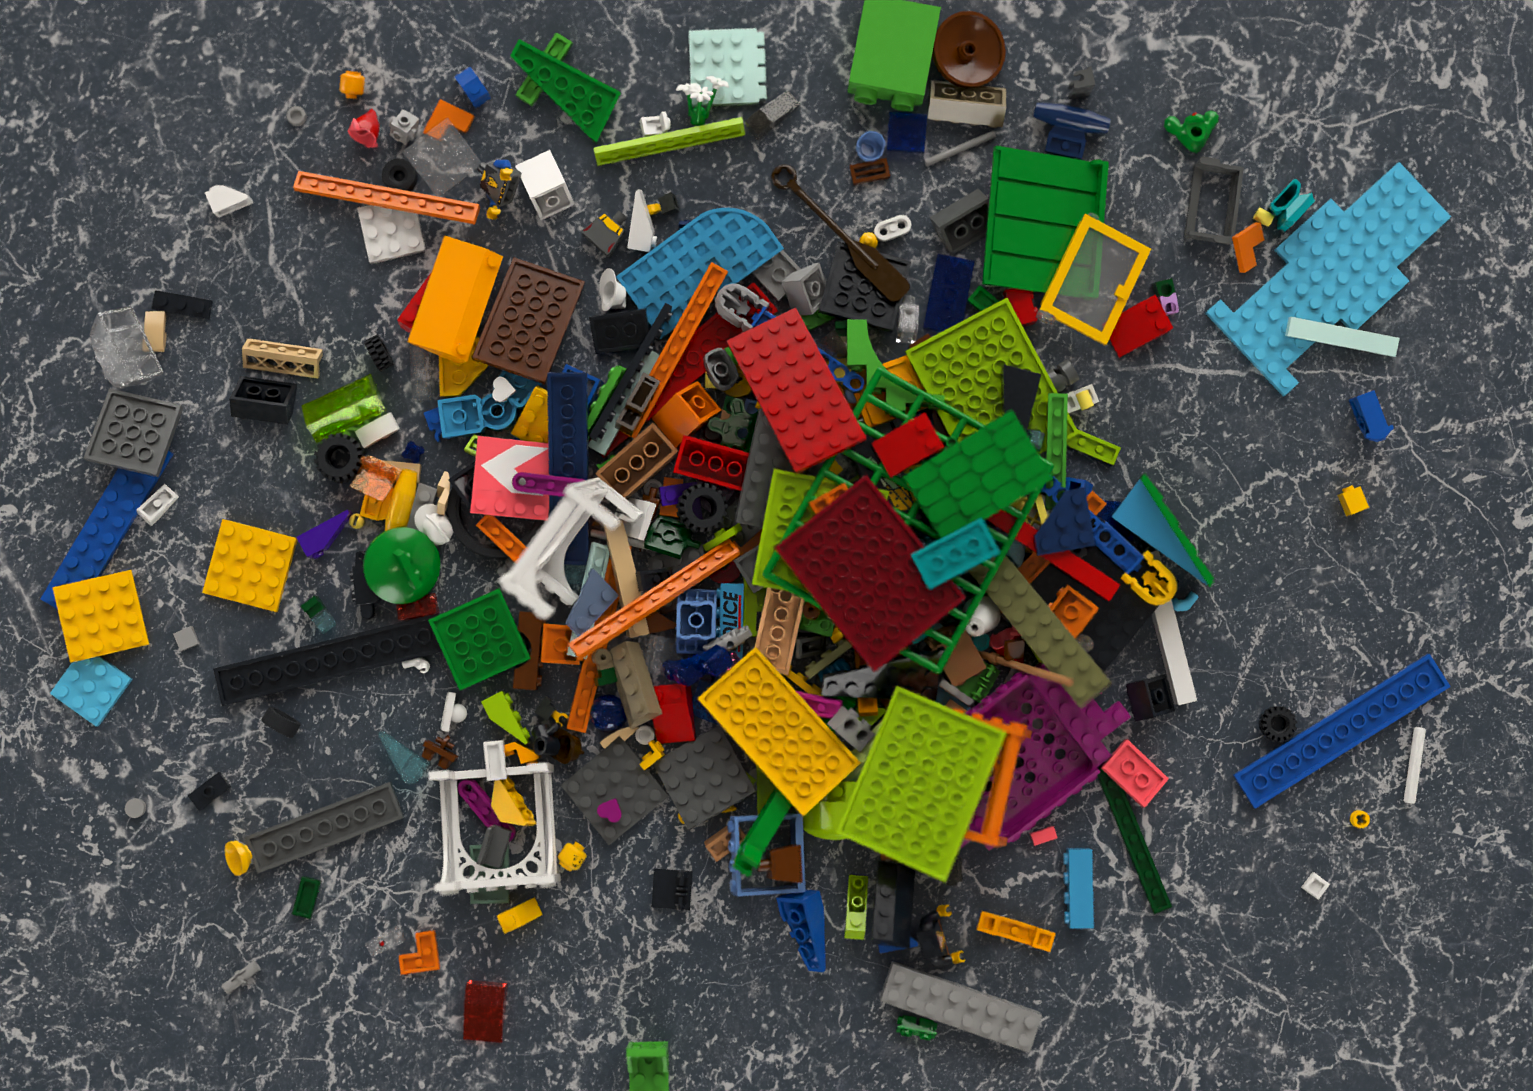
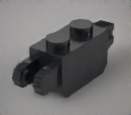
(362, 594)

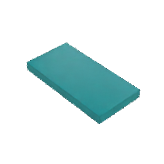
(955, 553)

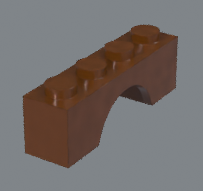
(528, 675)

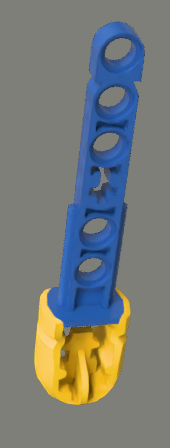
(1130, 559)

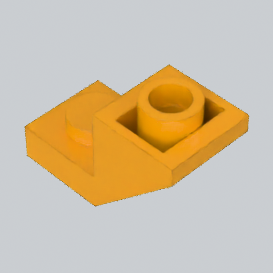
(525, 754)

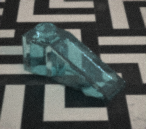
(405, 760)

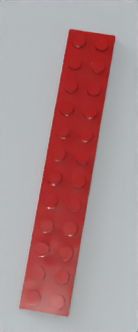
(691, 367)

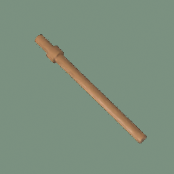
(996, 659)

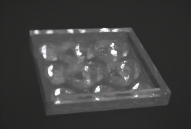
(442, 158)

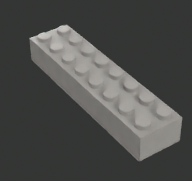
(960, 1006)

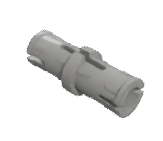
(241, 977)

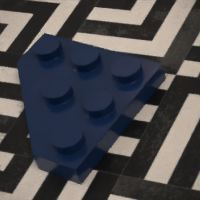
(1066, 525)

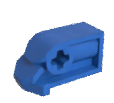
(1370, 416)

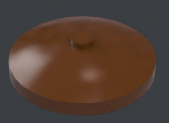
(968, 49)

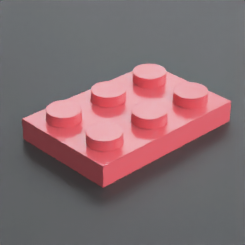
(1134, 773)

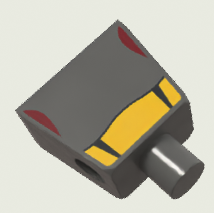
(606, 232)

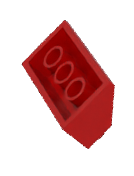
(711, 462)

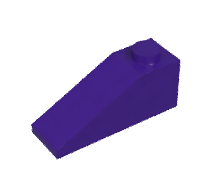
(321, 537)

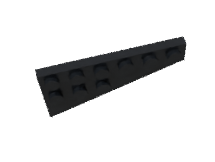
(882, 683)

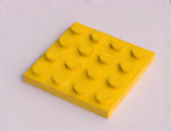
(249, 565)
(100, 616)

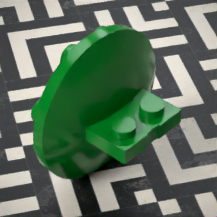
(401, 565)

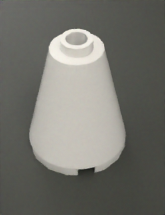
(984, 618)

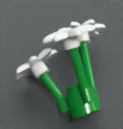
(698, 113)

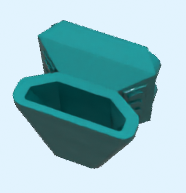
(1290, 205)

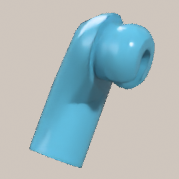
(1185, 604)

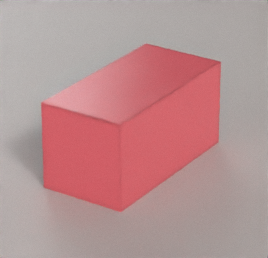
(1043, 835)

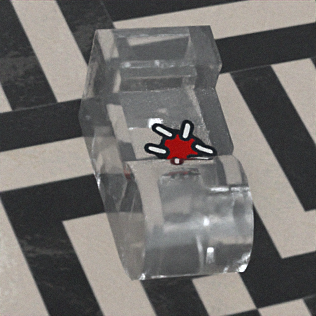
(385, 941)

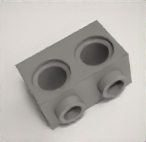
(851, 728)

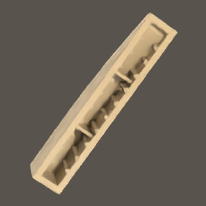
(624, 573)

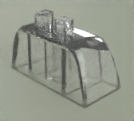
(123, 348)

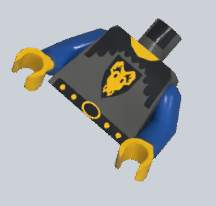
(499, 184)

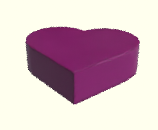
(610, 810)

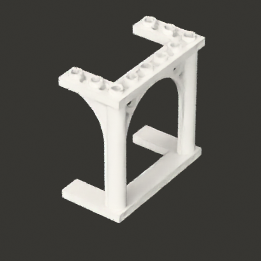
(546, 553)
(452, 875)

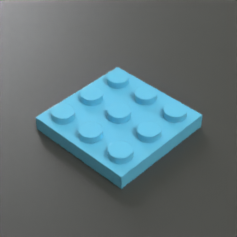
(91, 688)

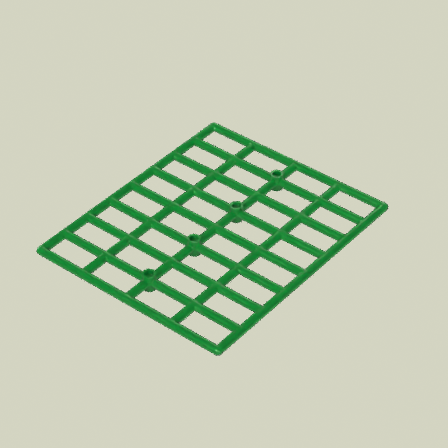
(909, 518)

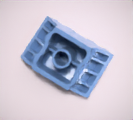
(695, 620)

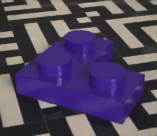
(670, 494)

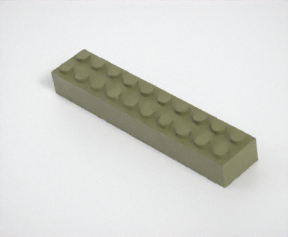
(1043, 631)

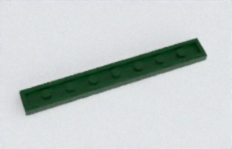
(1134, 843)

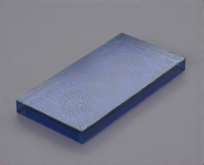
(948, 292)

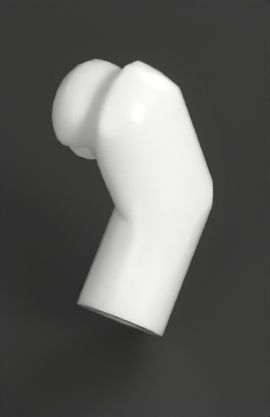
(420, 663)

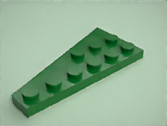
(576, 93)

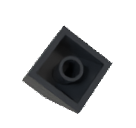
(1150, 697)

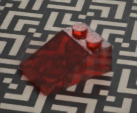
(484, 1011)

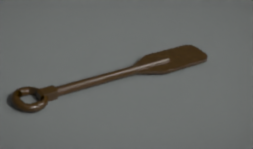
(866, 258)

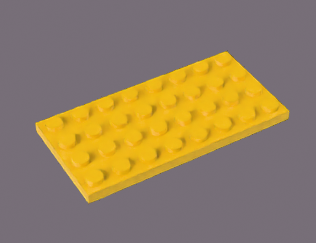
(779, 731)

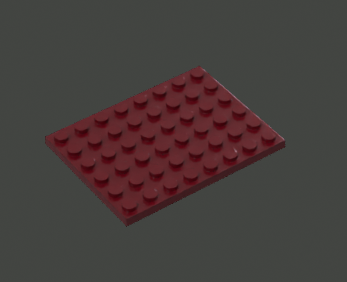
(863, 574)

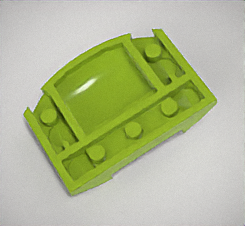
(827, 814)

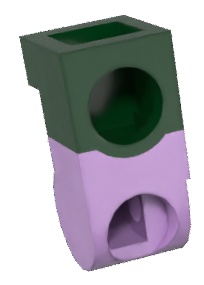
(1166, 295)

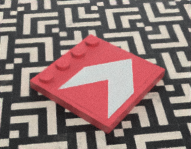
(496, 465)

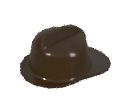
(569, 747)

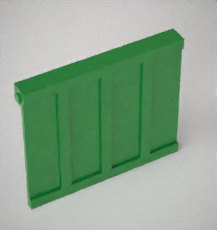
(1035, 212)

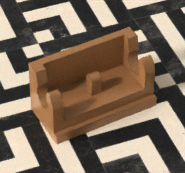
(718, 843)

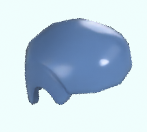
(870, 146)

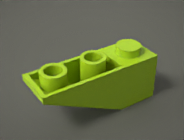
(502, 713)
(856, 907)

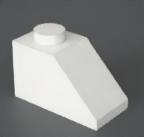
(226, 200)

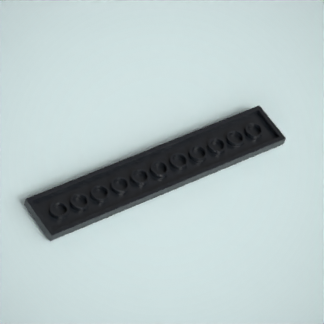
(326, 660)

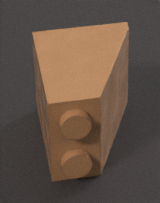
(964, 660)

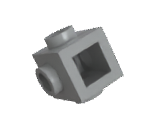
(404, 127)

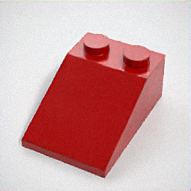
(1139, 326)
(908, 445)
(677, 715)

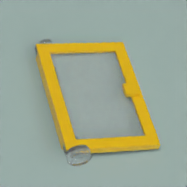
(1093, 279)

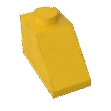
(519, 915)

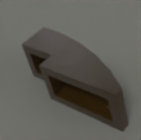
(637, 404)

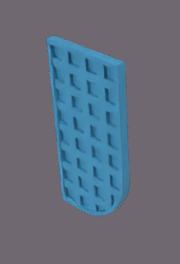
(677, 265)

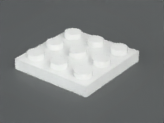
(390, 233)

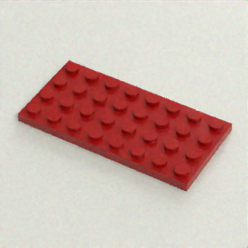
(796, 390)

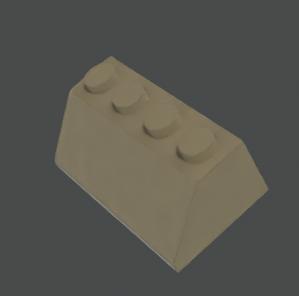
(967, 105)
(634, 684)

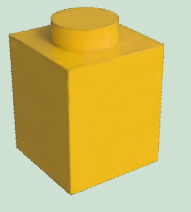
(1352, 500)

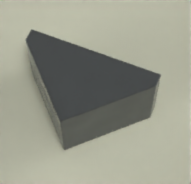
(809, 645)

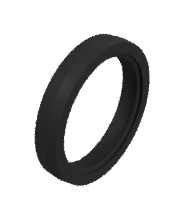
(468, 541)

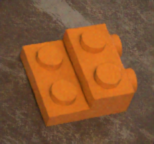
(1073, 610)
(555, 645)

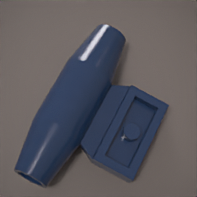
(1069, 125)

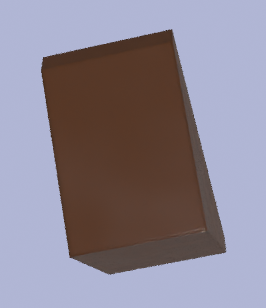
(659, 623)

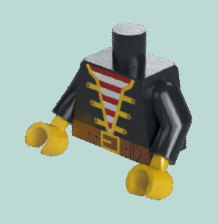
(933, 941)

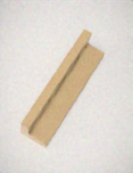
(277, 351)

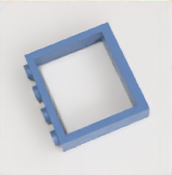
(796, 833)

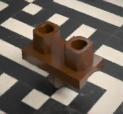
(432, 748)

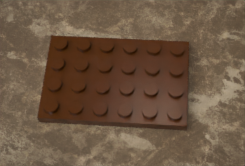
(528, 320)

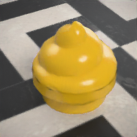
(869, 239)

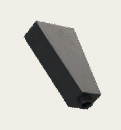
(1019, 392)

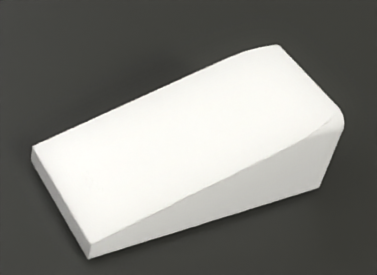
(157, 504)

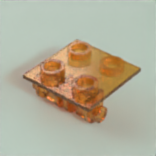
(375, 477)

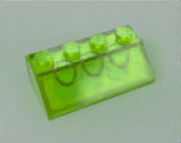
(343, 408)

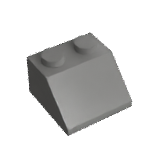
(805, 289)

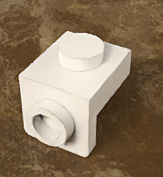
(655, 125)

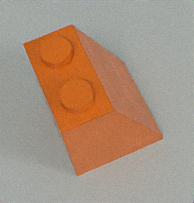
(686, 413)

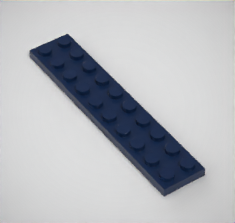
(569, 444)

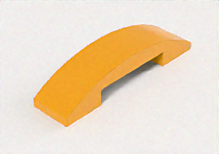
(1016, 930)

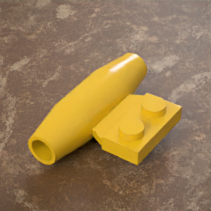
(397, 504)

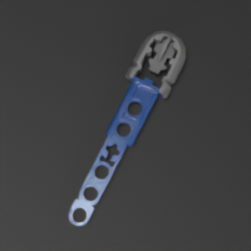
(728, 299)

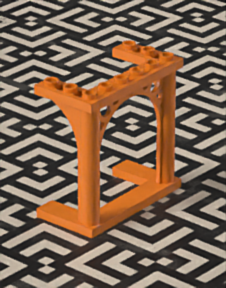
(1001, 782)

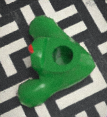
(1194, 130)

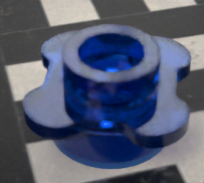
(408, 452)

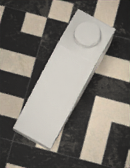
(641, 229)

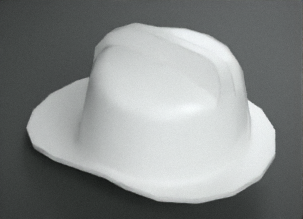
(611, 292)
(433, 525)

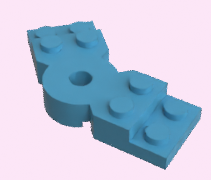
(474, 415)

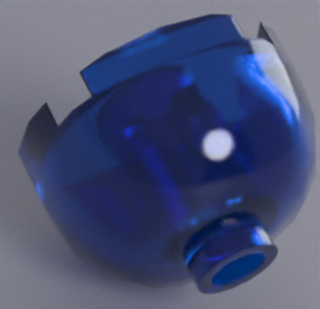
(608, 713)

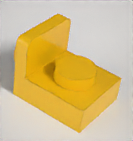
(650, 757)

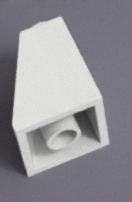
(545, 185)

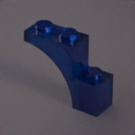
(689, 670)

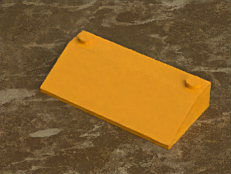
(455, 299)

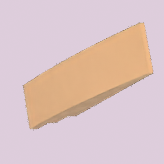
(779, 627)

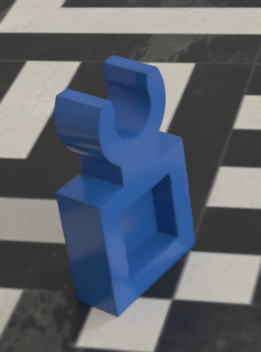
(433, 421)

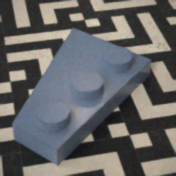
(592, 602)

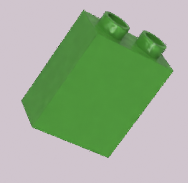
(893, 52)

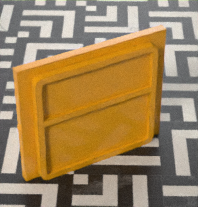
(900, 367)

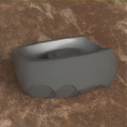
(720, 369)

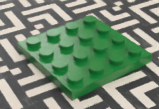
(479, 639)

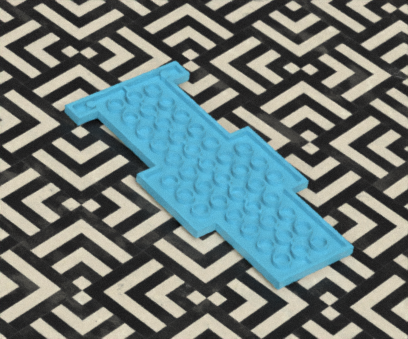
(1335, 270)

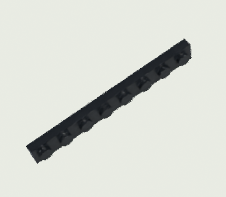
(635, 366)

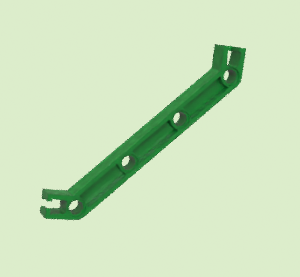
(769, 819)

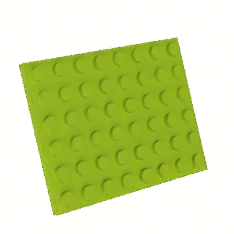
(967, 368)
(921, 783)

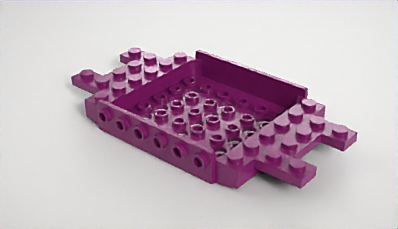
(1055, 779)

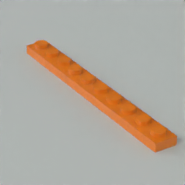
(386, 197)
(683, 333)
(654, 599)
(586, 687)

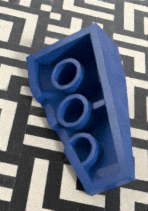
(806, 920)

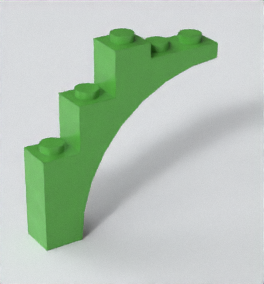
(862, 356)

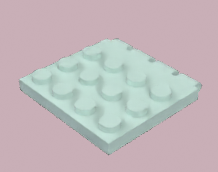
(733, 59)

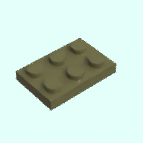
(827, 657)

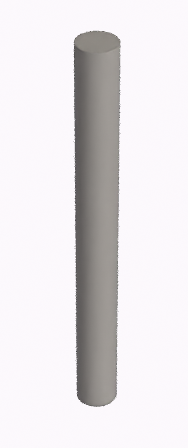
(960, 148)

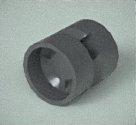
(1063, 375)

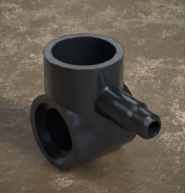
(544, 741)

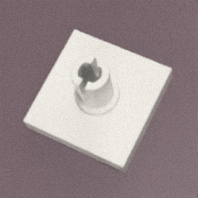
(637, 528)

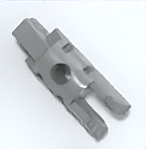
(730, 639)

